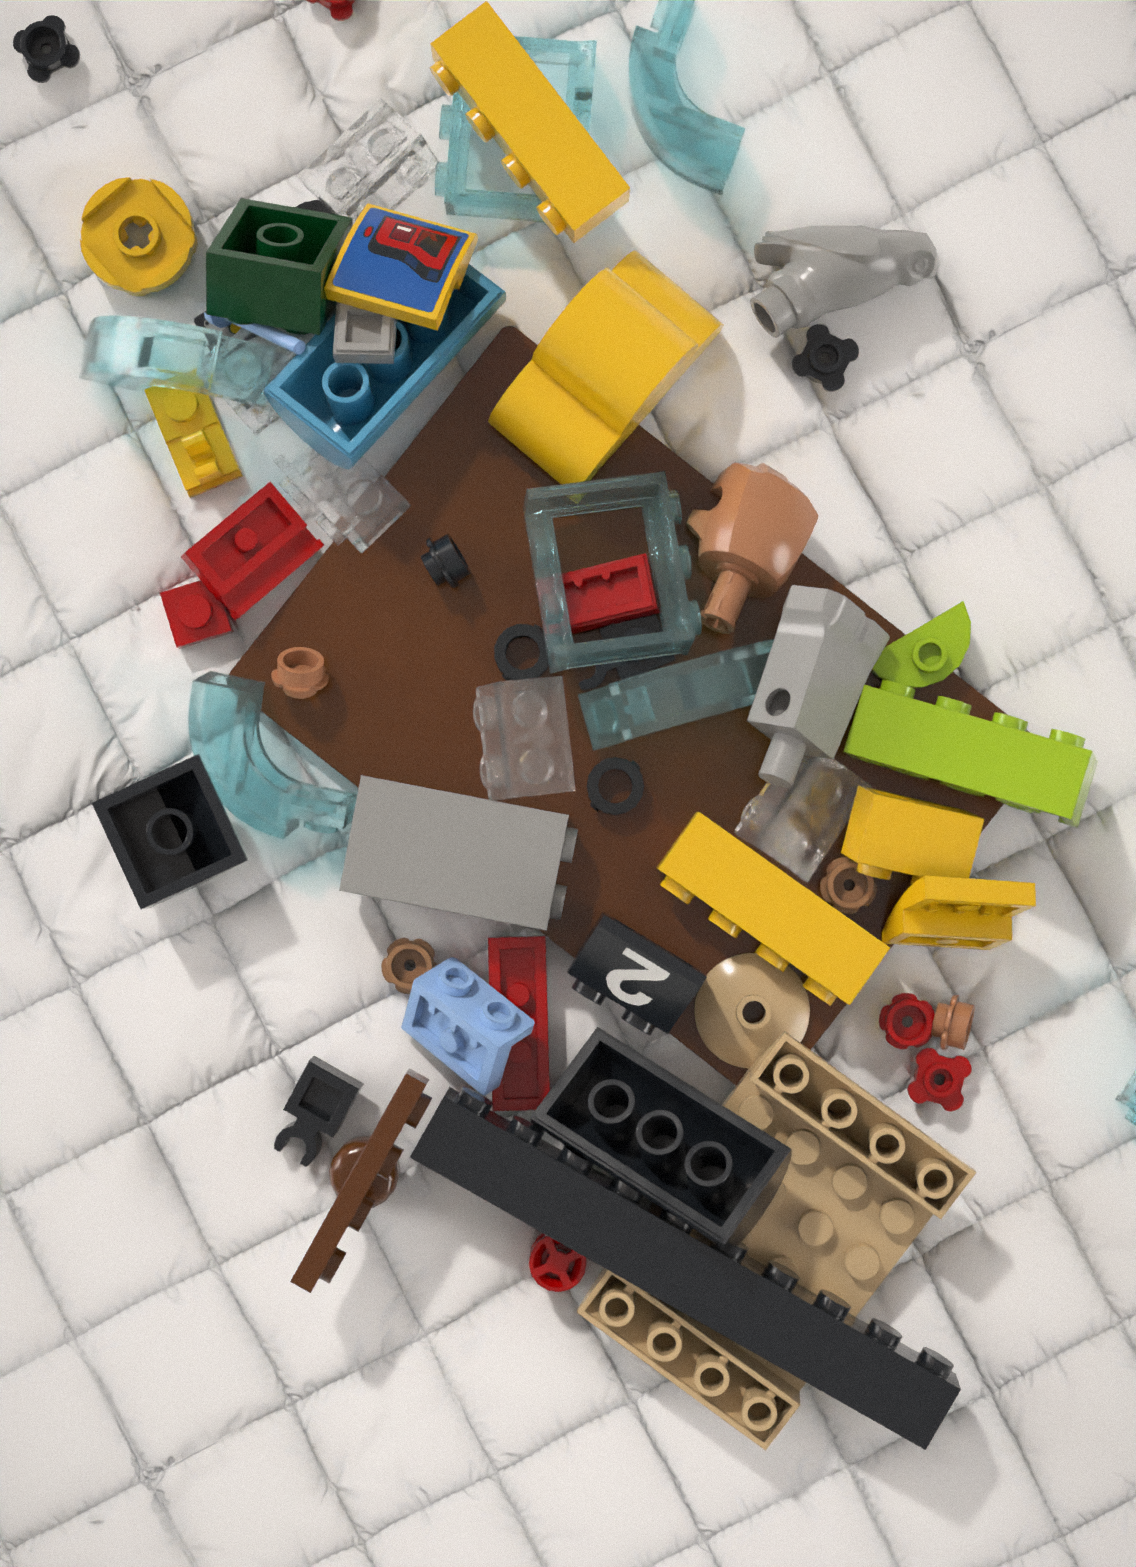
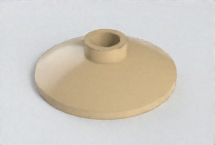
(734, 985)

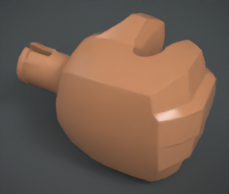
(749, 539)

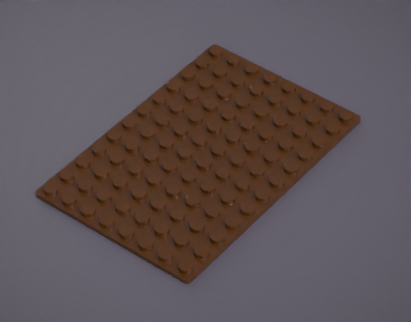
(414, 652)

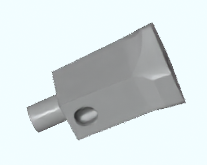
(812, 679)

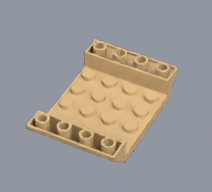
(840, 1221)

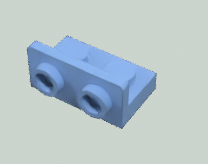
(465, 1023)

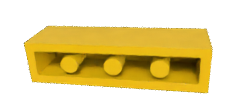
(528, 122)
(773, 909)

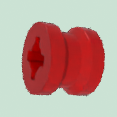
(560, 1270)

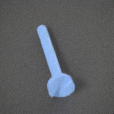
(267, 332)

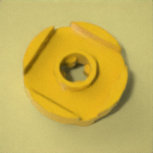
(104, 235)

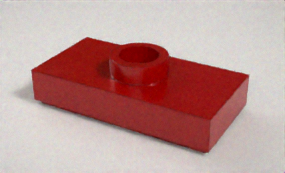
(610, 593)

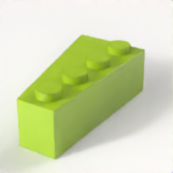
(972, 752)

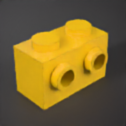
(910, 836)

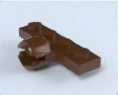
(362, 1177)

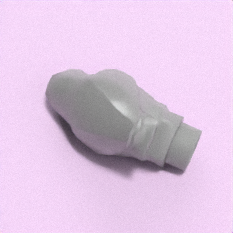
(835, 270)

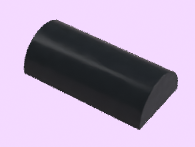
(664, 1139)

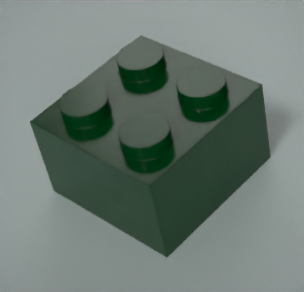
(274, 266)

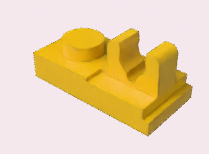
(194, 438)

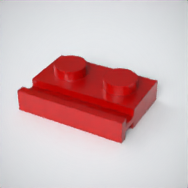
(252, 550)

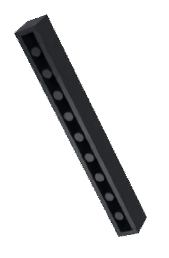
(680, 1266)

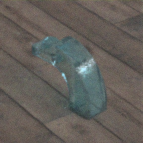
(672, 126)
(177, 356)
(674, 695)
(228, 738)

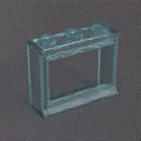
(454, 126)
(668, 560)

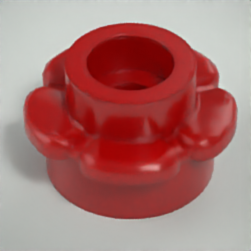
(891, 1021)

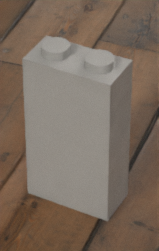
(457, 853)

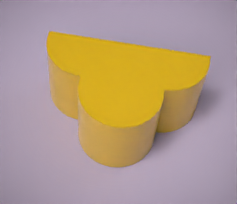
(603, 368)

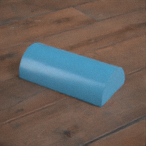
(351, 405)

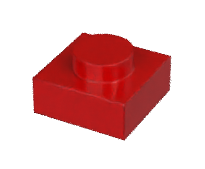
(195, 614)

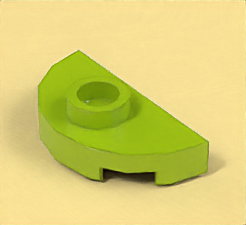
(928, 651)

